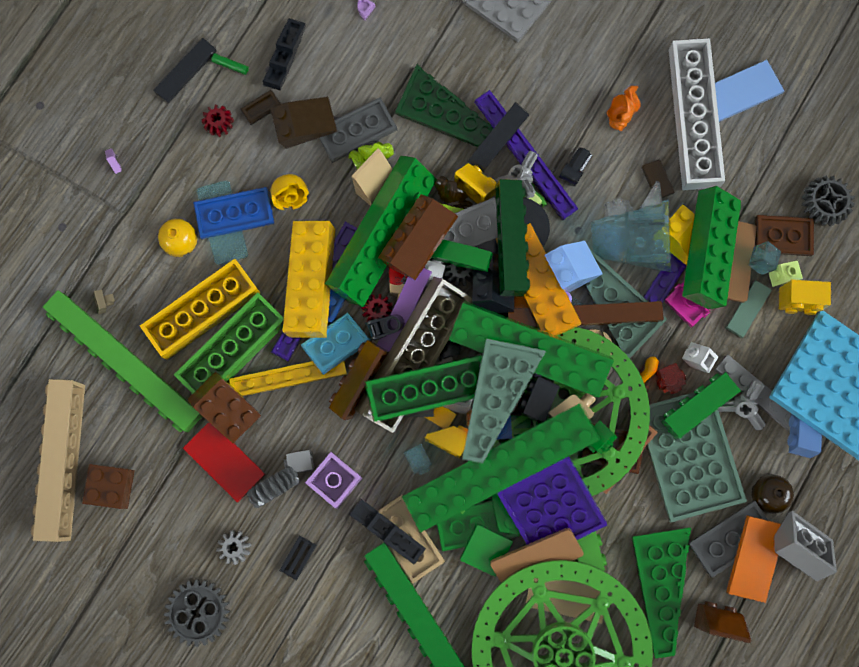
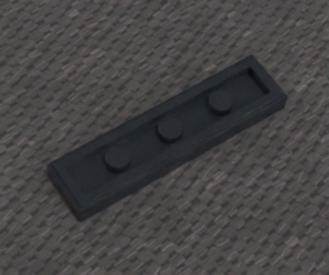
(185, 70)
(499, 136)

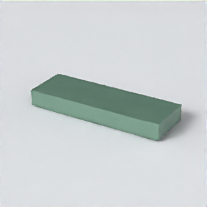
(748, 310)

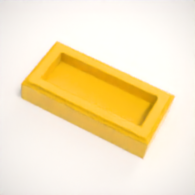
(442, 417)

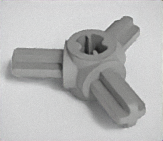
(524, 173)
(751, 410)

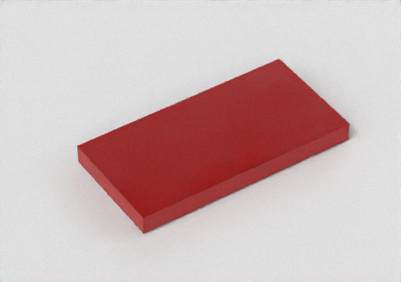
(224, 461)

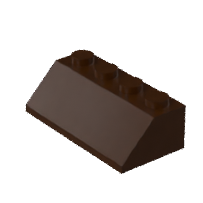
(418, 237)
(353, 386)

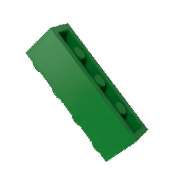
(700, 406)

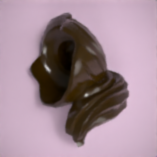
(451, 193)

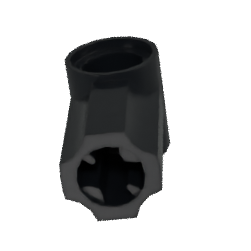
(574, 169)

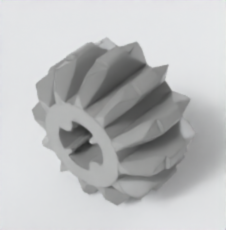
(233, 556)

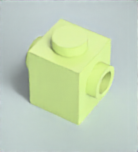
(782, 273)

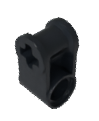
(381, 326)

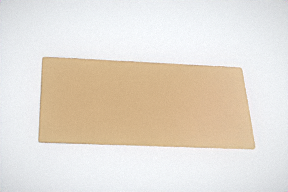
(567, 607)

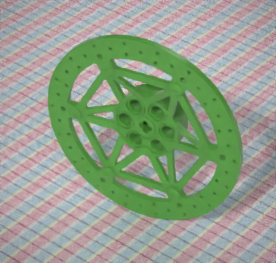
(614, 395)
(567, 630)

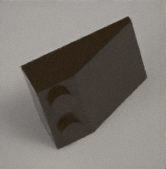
(303, 121)

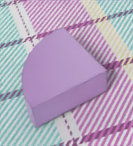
(365, 7)
(110, 156)

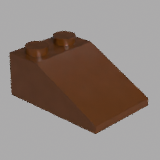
(722, 622)

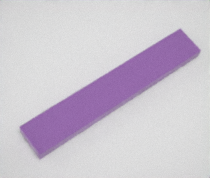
(406, 304)

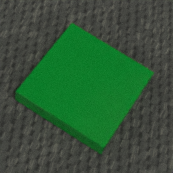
(483, 547)

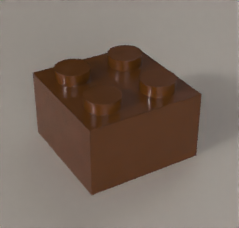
(108, 486)

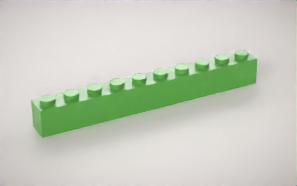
(123, 361)

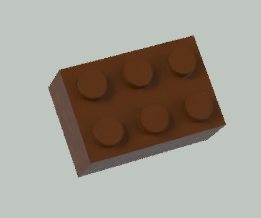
(224, 407)

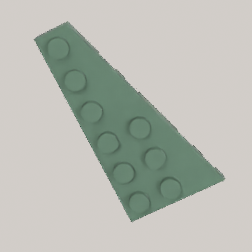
(612, 289)
(500, 383)

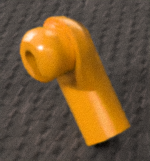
(650, 368)

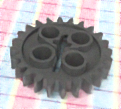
(182, 603)

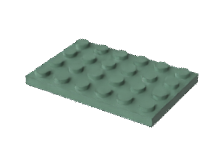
(697, 469)

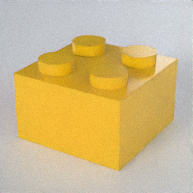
(804, 296)

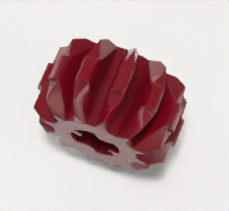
(215, 115)
(374, 303)

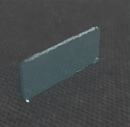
(225, 246)

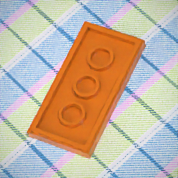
(754, 560)

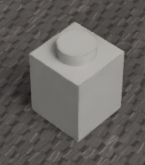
(300, 461)

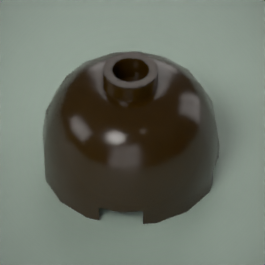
(773, 493)

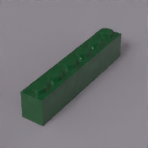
(511, 238)

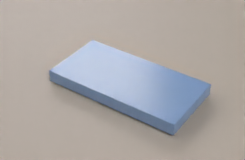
(746, 89)

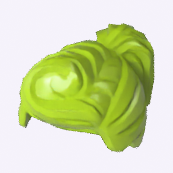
(367, 150)

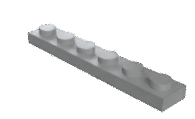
(743, 380)

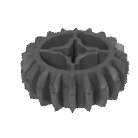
(833, 192)
(273, 487)

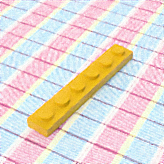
(283, 378)

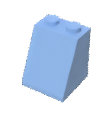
(573, 265)

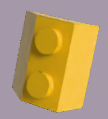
(474, 183)
(449, 439)

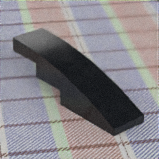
(284, 54)
(387, 531)

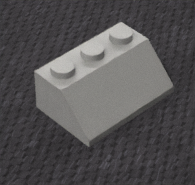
(805, 547)

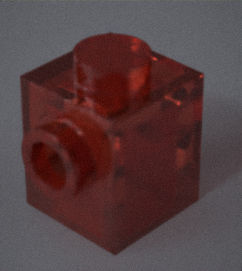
(670, 379)

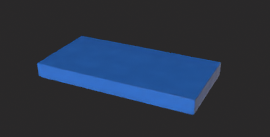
(233, 213)

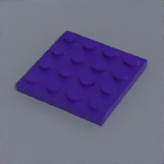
(551, 502)

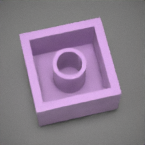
(333, 480)

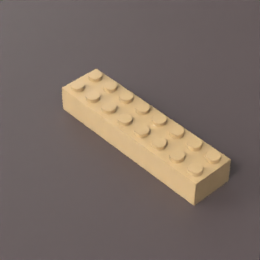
(58, 461)

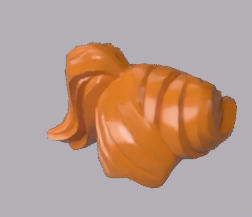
(623, 108)

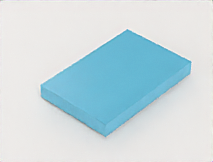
(341, 342)

